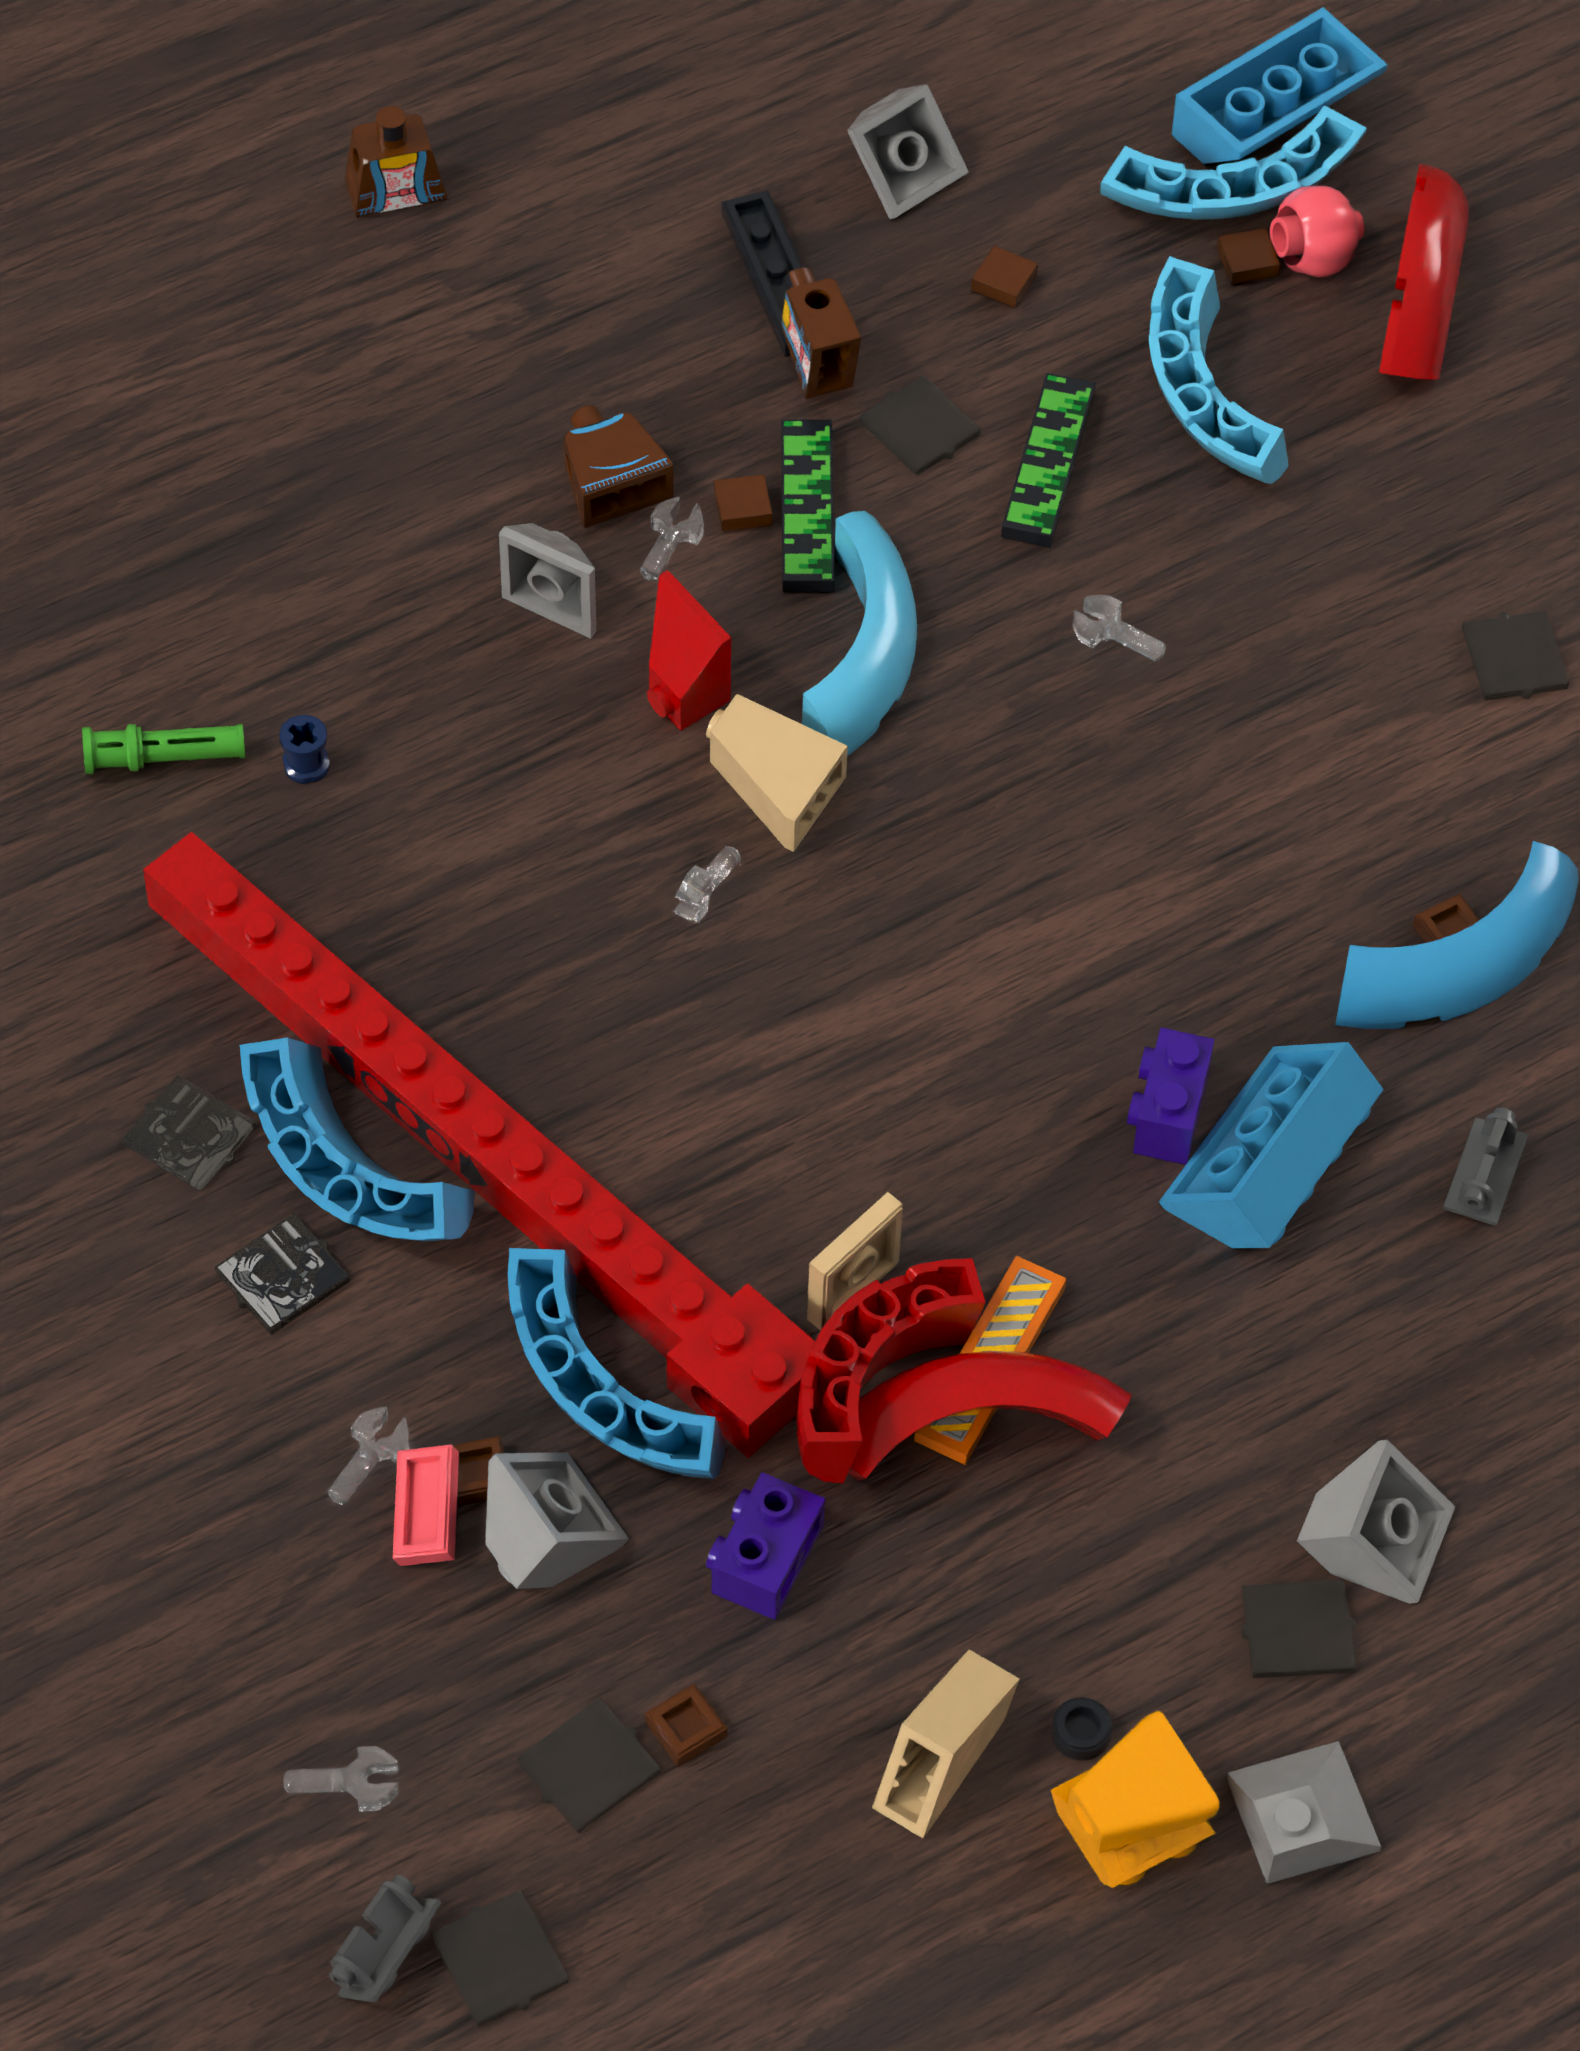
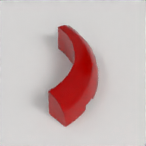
(1427, 276)
(876, 1326)
(979, 1383)

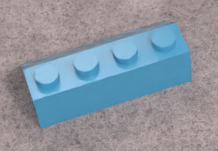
(1272, 88)
(1274, 1144)

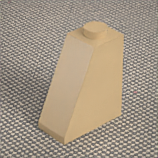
(776, 766)
(944, 1741)

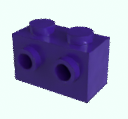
(1172, 1096)
(766, 1545)

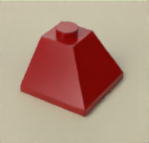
(686, 657)

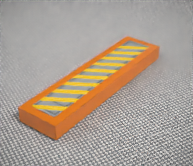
(1007, 1324)

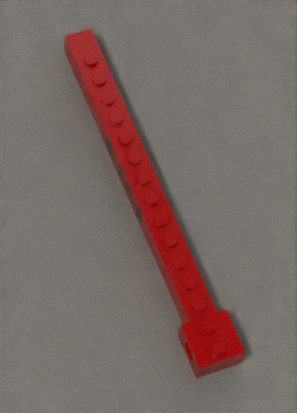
(722, 1351)

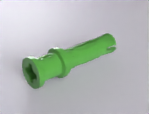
(135, 747)

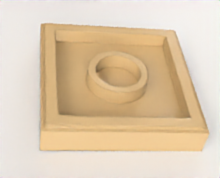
(855, 1259)

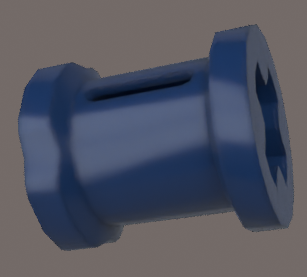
(304, 743)

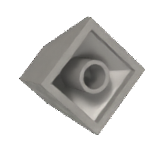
(906, 148)
(548, 576)
(545, 1519)
(1378, 1524)
(1303, 1812)

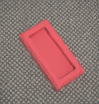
(425, 1505)

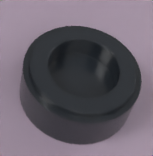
(1081, 1728)

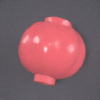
(1320, 227)

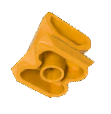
(1138, 1804)

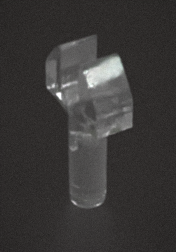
(670, 535)
(1112, 627)
(700, 884)
(369, 1453)
(350, 1779)

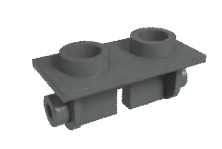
(1487, 1167)
(368, 1963)

